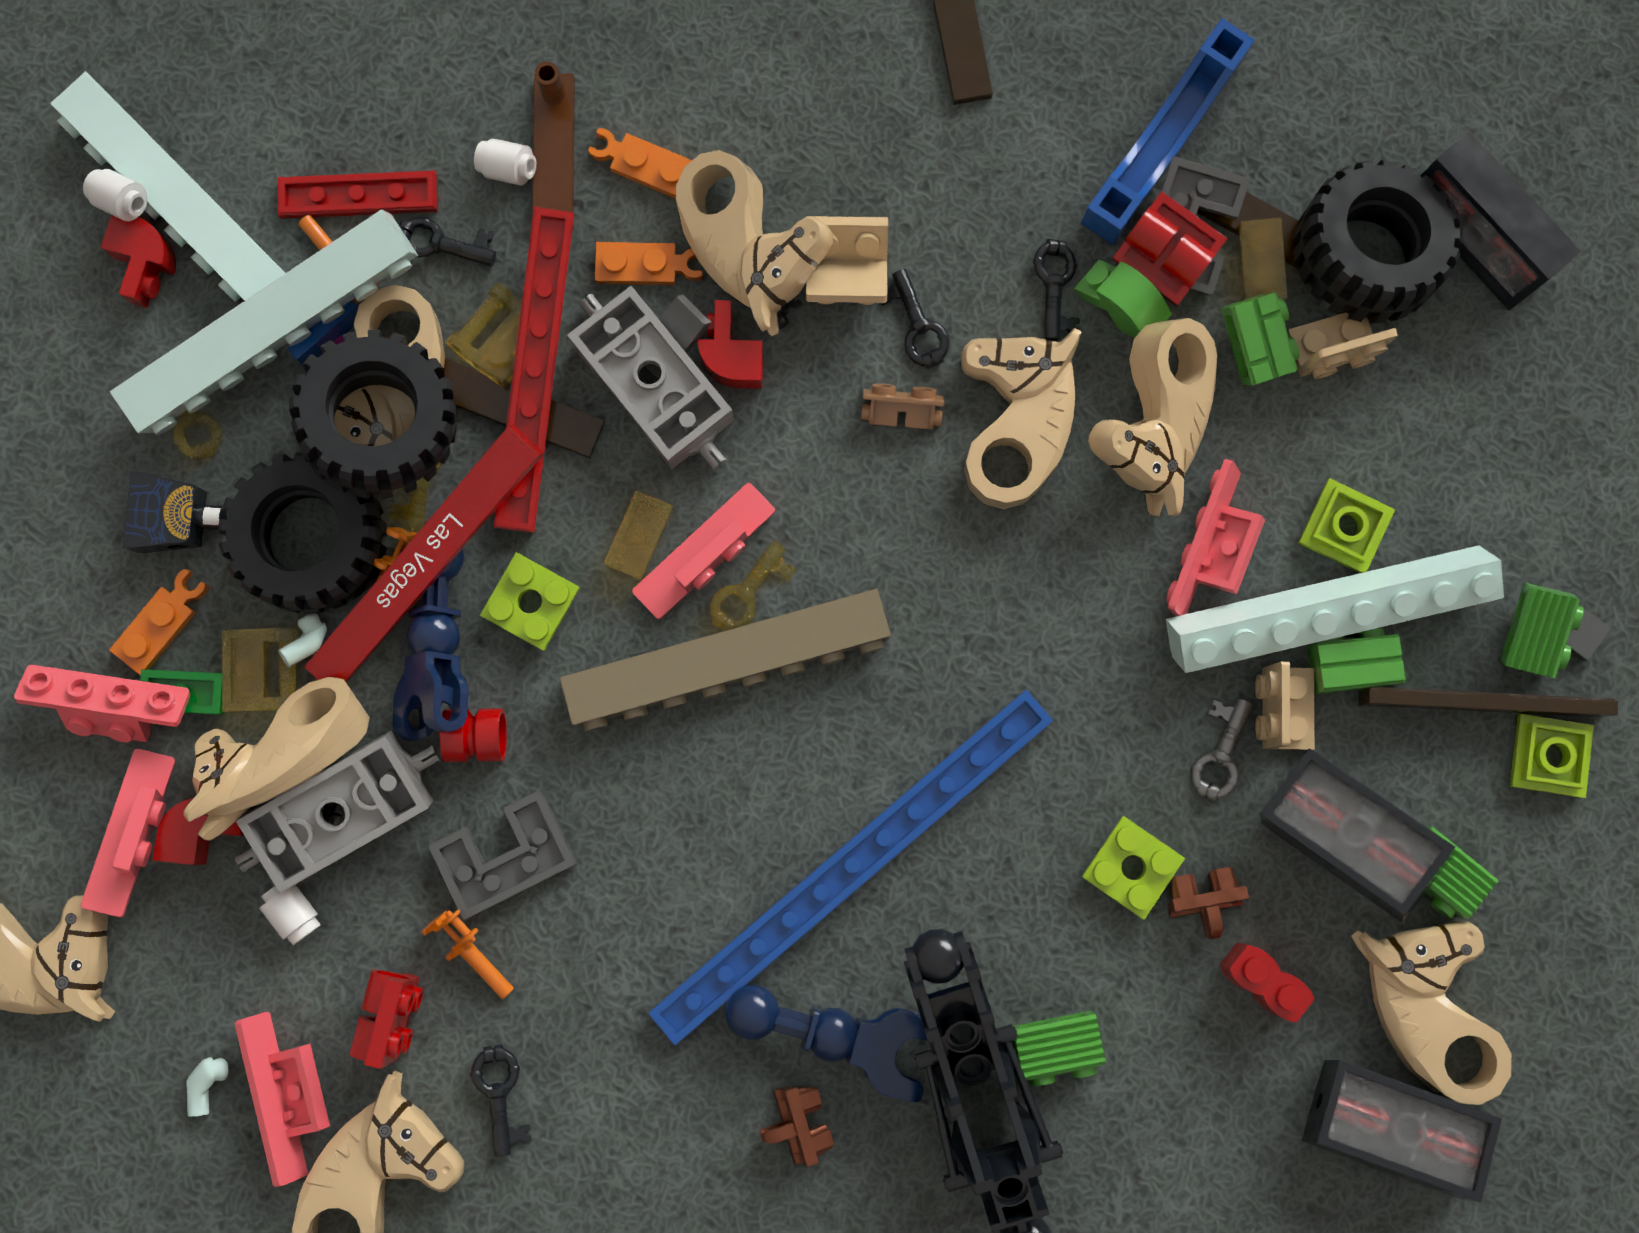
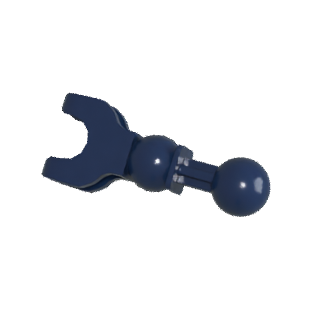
(432, 673)
(834, 1035)

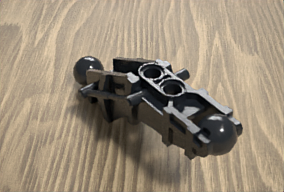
(966, 1050)

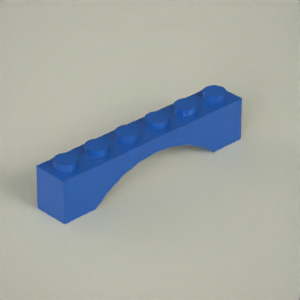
(1167, 132)

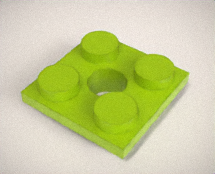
(1325, 536)
(522, 577)
(1529, 762)
(1158, 862)

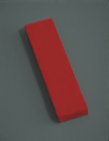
(357, 194)

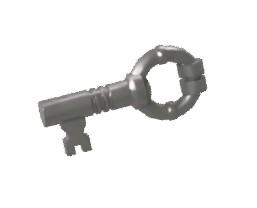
(1222, 756)

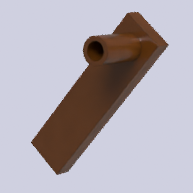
(554, 138)

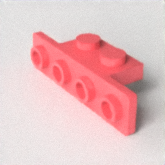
(1220, 546)
(703, 551)
(103, 703)
(128, 833)
(283, 1094)

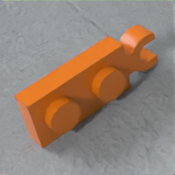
(641, 161)
(642, 264)
(158, 624)

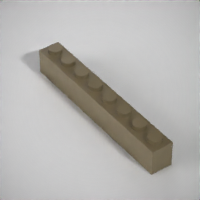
(724, 659)

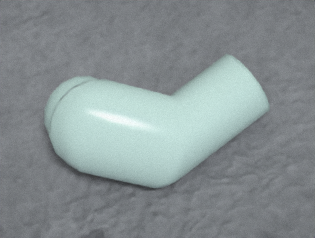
(308, 643)
(200, 1081)

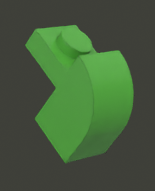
(1124, 295)

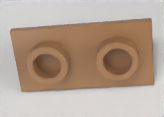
(917, 405)

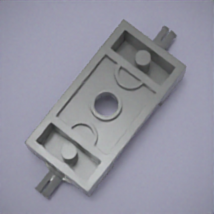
(679, 410)
(375, 787)

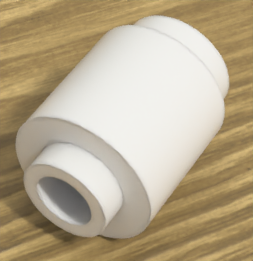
(505, 161)
(115, 194)
(289, 913)

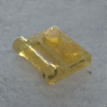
(498, 352)
(247, 669)

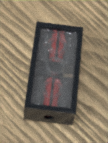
(1502, 227)
(1357, 835)
(1402, 1130)

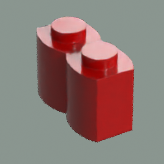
(1273, 989)

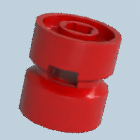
(479, 736)

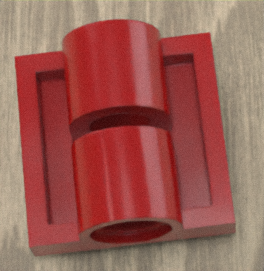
(1170, 247)
(386, 1036)

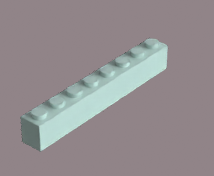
(169, 189)
(265, 323)
(1335, 608)

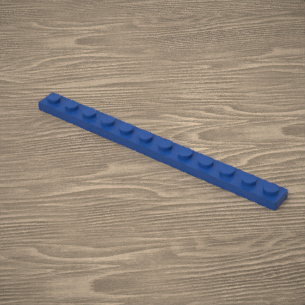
(850, 867)

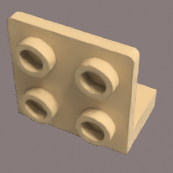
(855, 263)
(1337, 342)
(1286, 707)

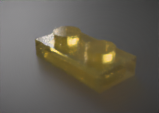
(1263, 257)
(638, 535)

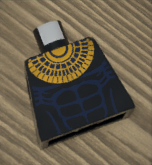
(166, 514)

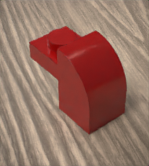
(145, 252)
(728, 360)
(179, 839)

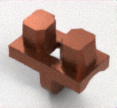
(1224, 895)
(803, 1142)

